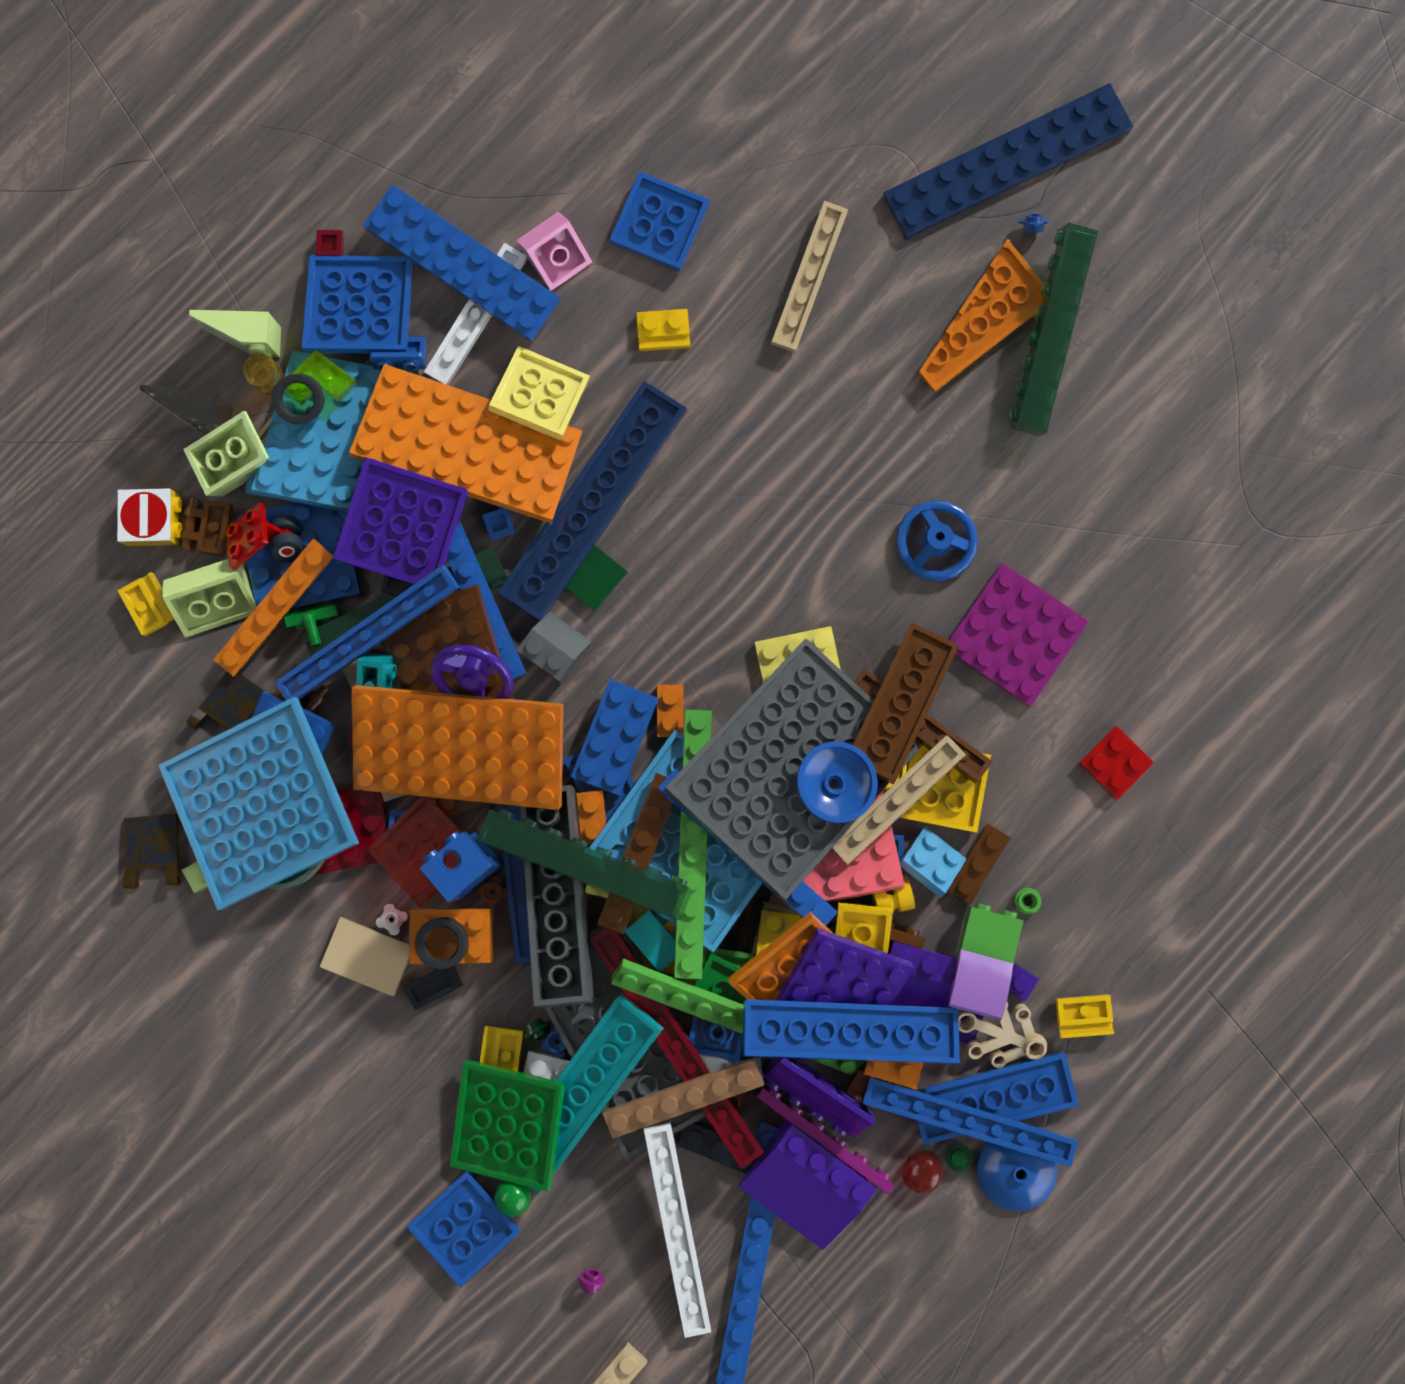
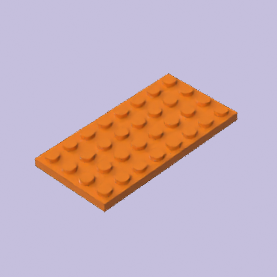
(460, 442)
(457, 747)

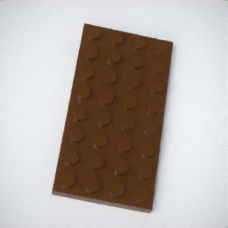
(452, 622)

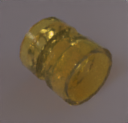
(262, 379)

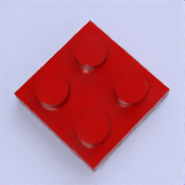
(1116, 762)

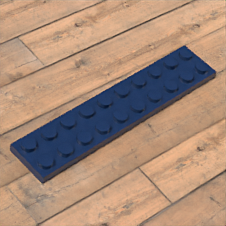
(1007, 161)
(593, 501)

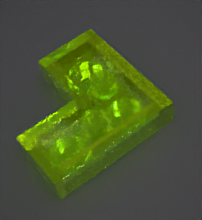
(330, 377)

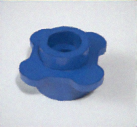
(1033, 223)
(549, 1043)

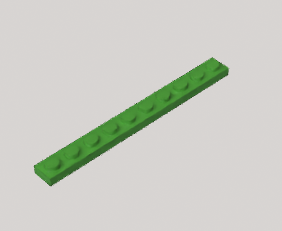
(692, 862)
(696, 1002)

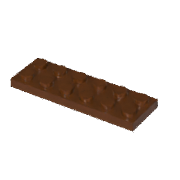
(904, 700)

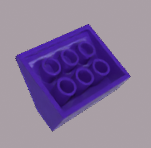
(929, 981)
(820, 1094)
(806, 1185)

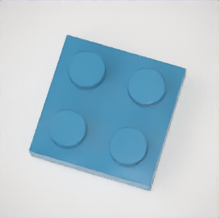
(932, 862)

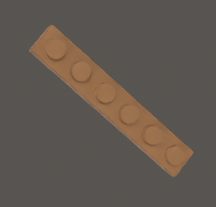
(683, 1097)

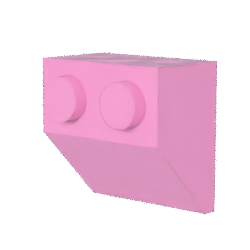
(554, 250)

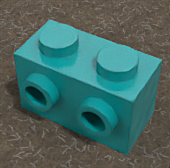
(376, 670)
(653, 939)

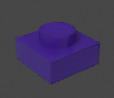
(1022, 982)

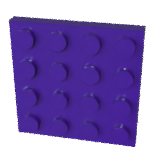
(400, 522)
(844, 972)

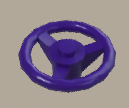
(470, 670)

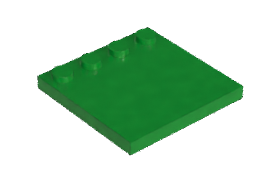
(507, 1125)

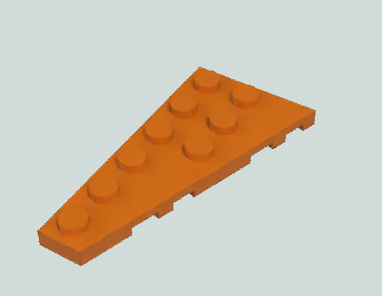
(994, 310)

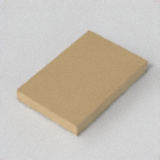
(366, 956)

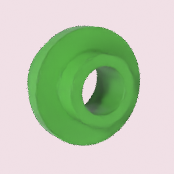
(1035, 904)

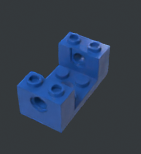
(475, 865)

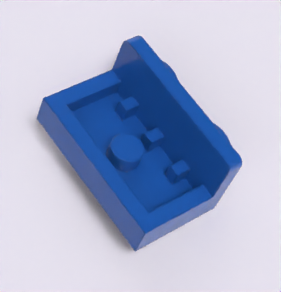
(410, 361)

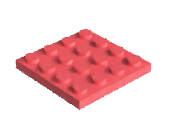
(869, 873)

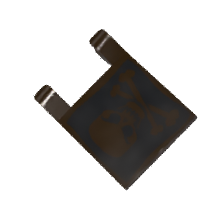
(229, 702)
(151, 844)

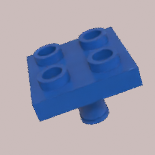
(715, 1039)

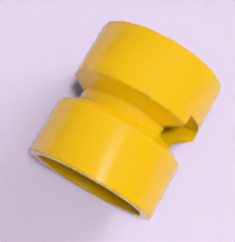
(899, 899)

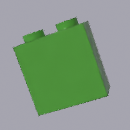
(990, 933)

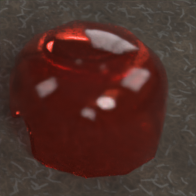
(922, 1172)

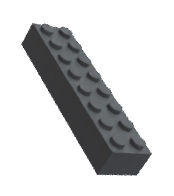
(558, 918)

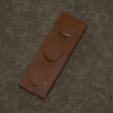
(979, 864)

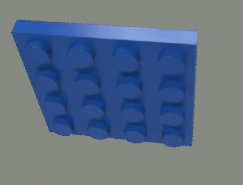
(357, 304)
(324, 525)

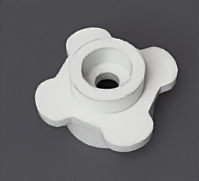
(399, 918)

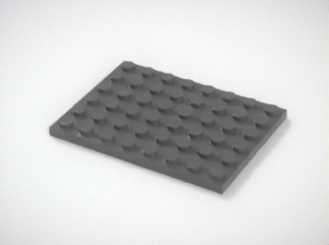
(747, 772)

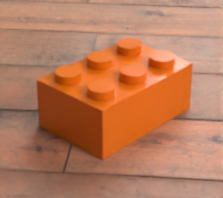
(443, 942)

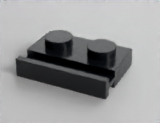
(744, 930)

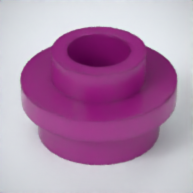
(591, 1280)

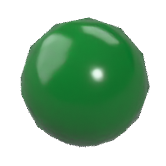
(512, 1199)

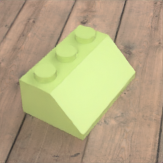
(209, 597)

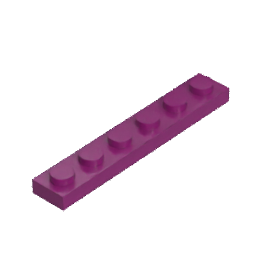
(834, 1144)

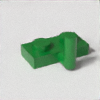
(307, 617)

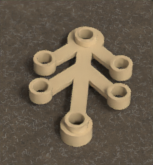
(1003, 1036)

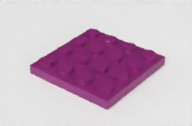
(1017, 634)

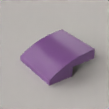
(981, 984)

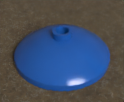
(851, 772)
(998, 1179)

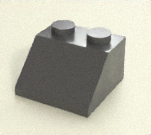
(554, 646)

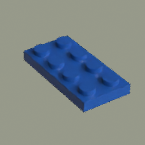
(614, 737)

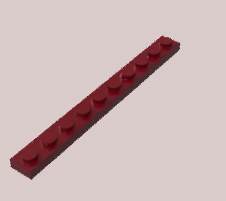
(682, 1054)

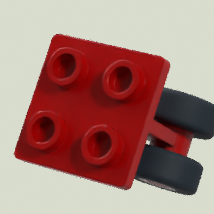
(254, 532)

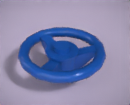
(937, 540)

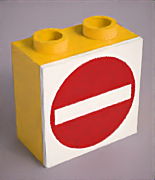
(149, 517)

